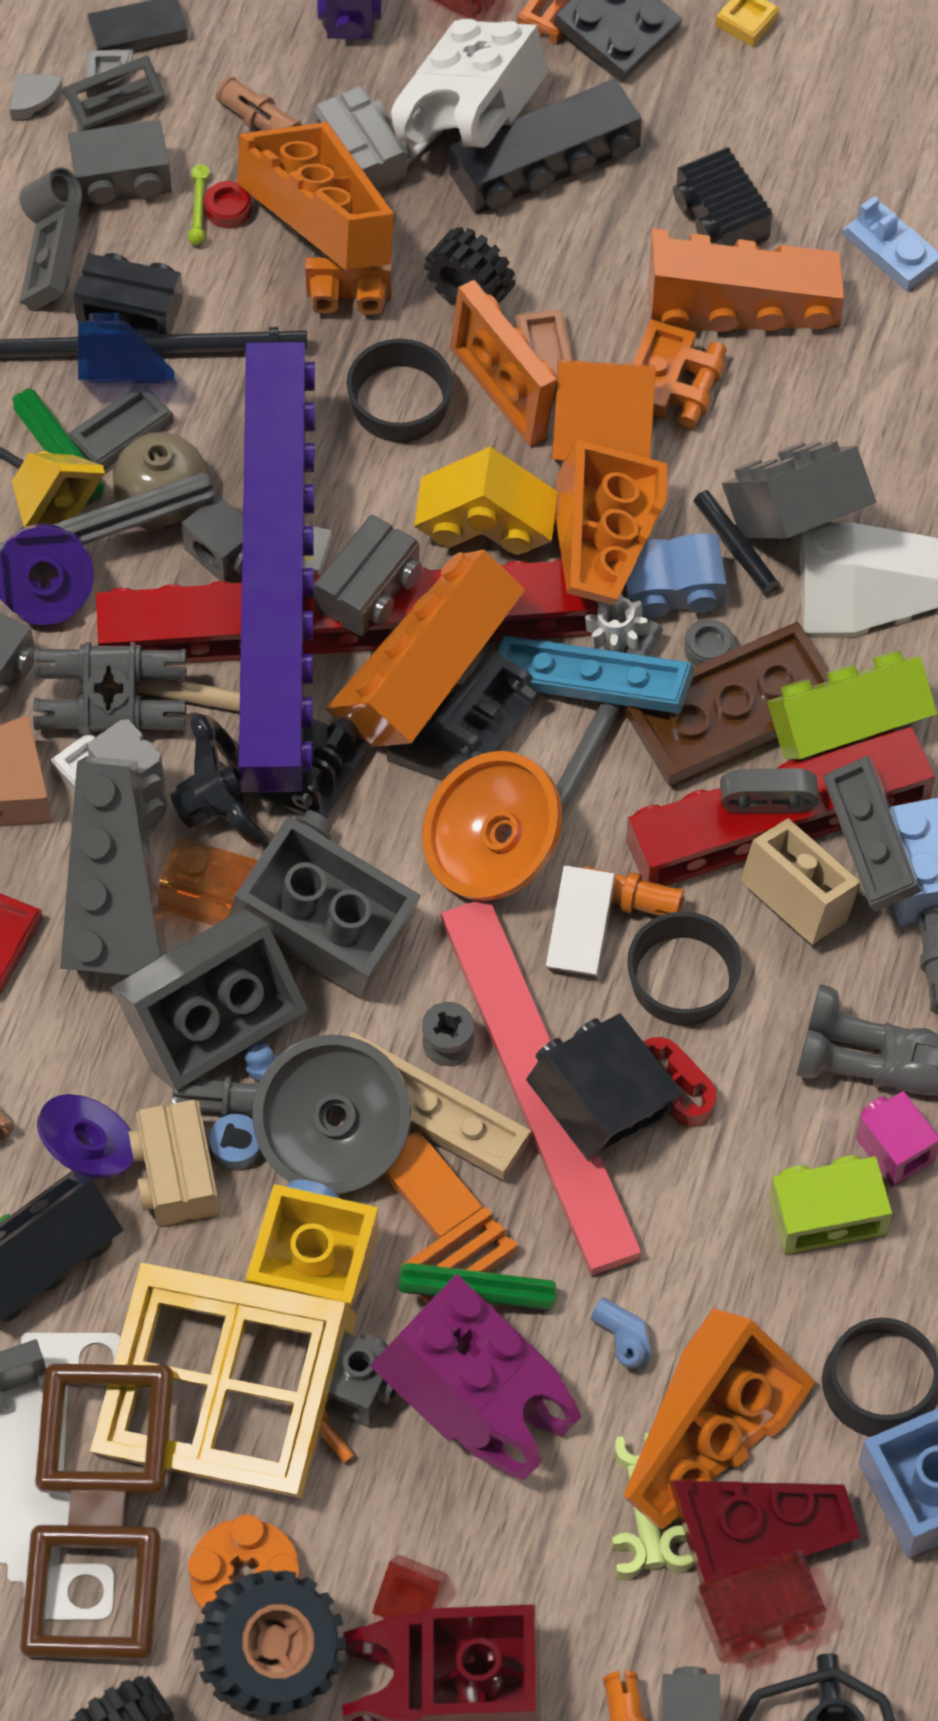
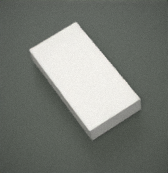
(580, 921)

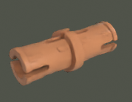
(238, 97)

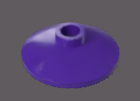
(85, 1136)

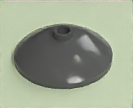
(295, 1107)

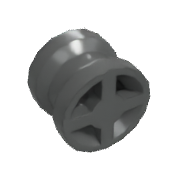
(446, 1046)

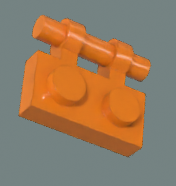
(672, 353)

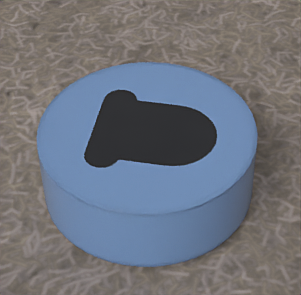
(234, 1142)

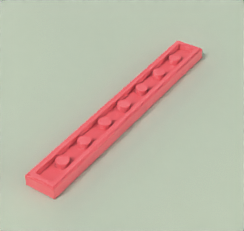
(517, 1036)

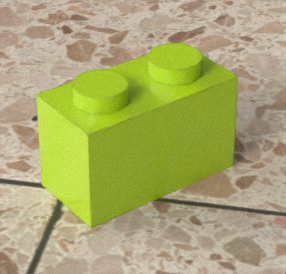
(829, 1204)

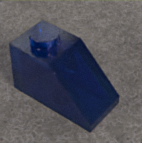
(118, 354)

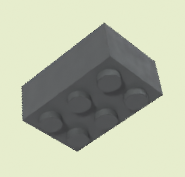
(799, 490)
(326, 905)
(210, 998)

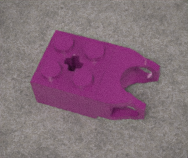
(476, 1378)

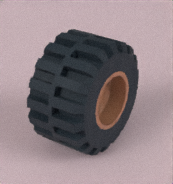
(269, 1643)

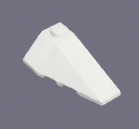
(864, 578)

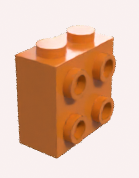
(603, 406)

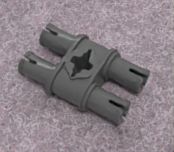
(92, 668)

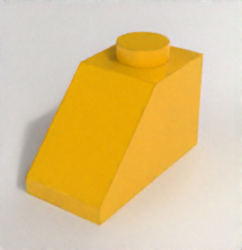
(54, 487)

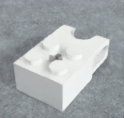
(472, 82)

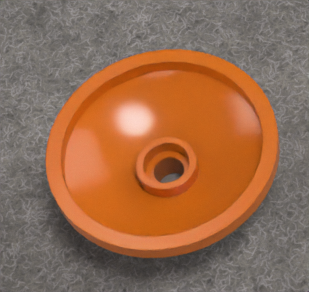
(475, 812)

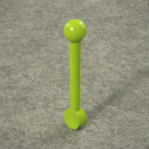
(200, 176)

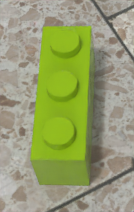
(851, 705)

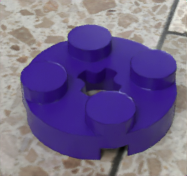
(62, 552)

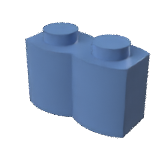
(678, 575)

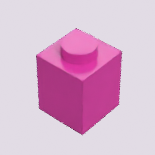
(897, 1137)

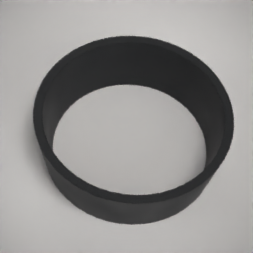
(399, 353)
(689, 926)
(853, 1415)

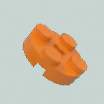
(237, 1542)

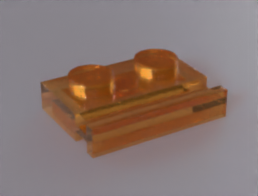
(201, 881)

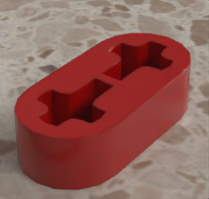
(690, 1078)

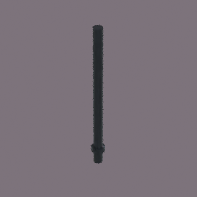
(160, 343)

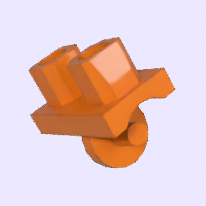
(329, 282)

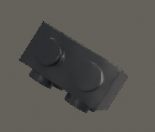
(603, 1085)

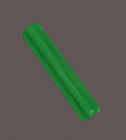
(48, 430)
(492, 1287)

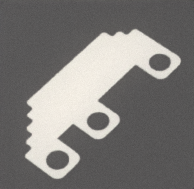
(20, 1500)

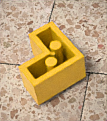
(486, 497)

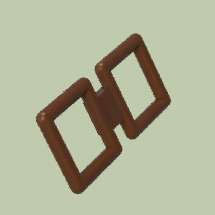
(97, 1512)

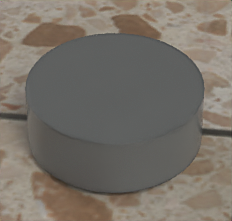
(707, 640)

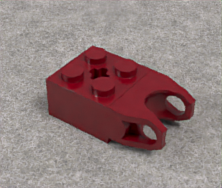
(439, 1664)

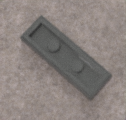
(872, 833)

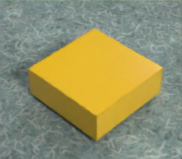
(747, 19)

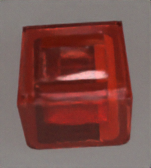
(408, 1588)

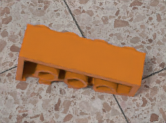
(319, 192)
(742, 285)
(428, 651)

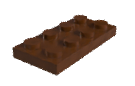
(727, 704)

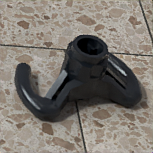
(214, 787)

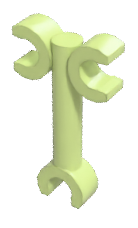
(650, 1548)

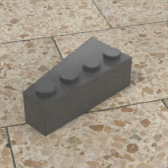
(111, 884)

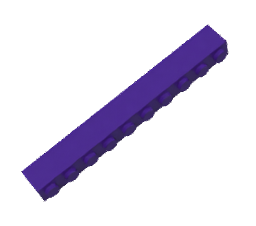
(273, 569)

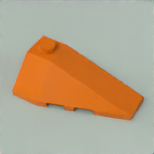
(605, 516)
(719, 1404)

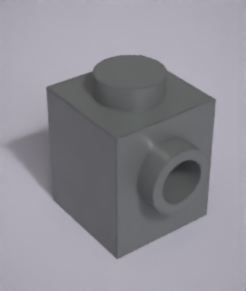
(355, 1386)

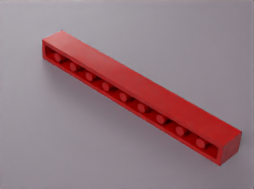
(209, 616)

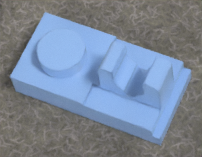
(892, 244)

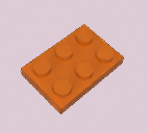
(502, 362)

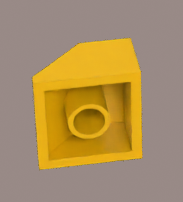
(314, 1245)

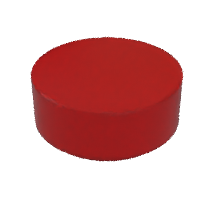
(227, 205)

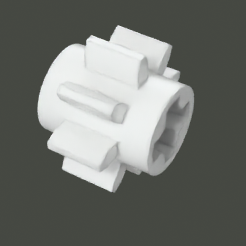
(617, 625)

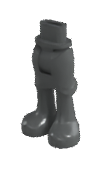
(906, 1054)

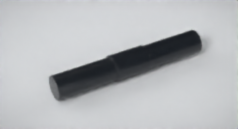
(736, 542)

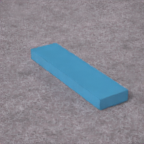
(601, 674)

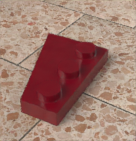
(755, 1522)

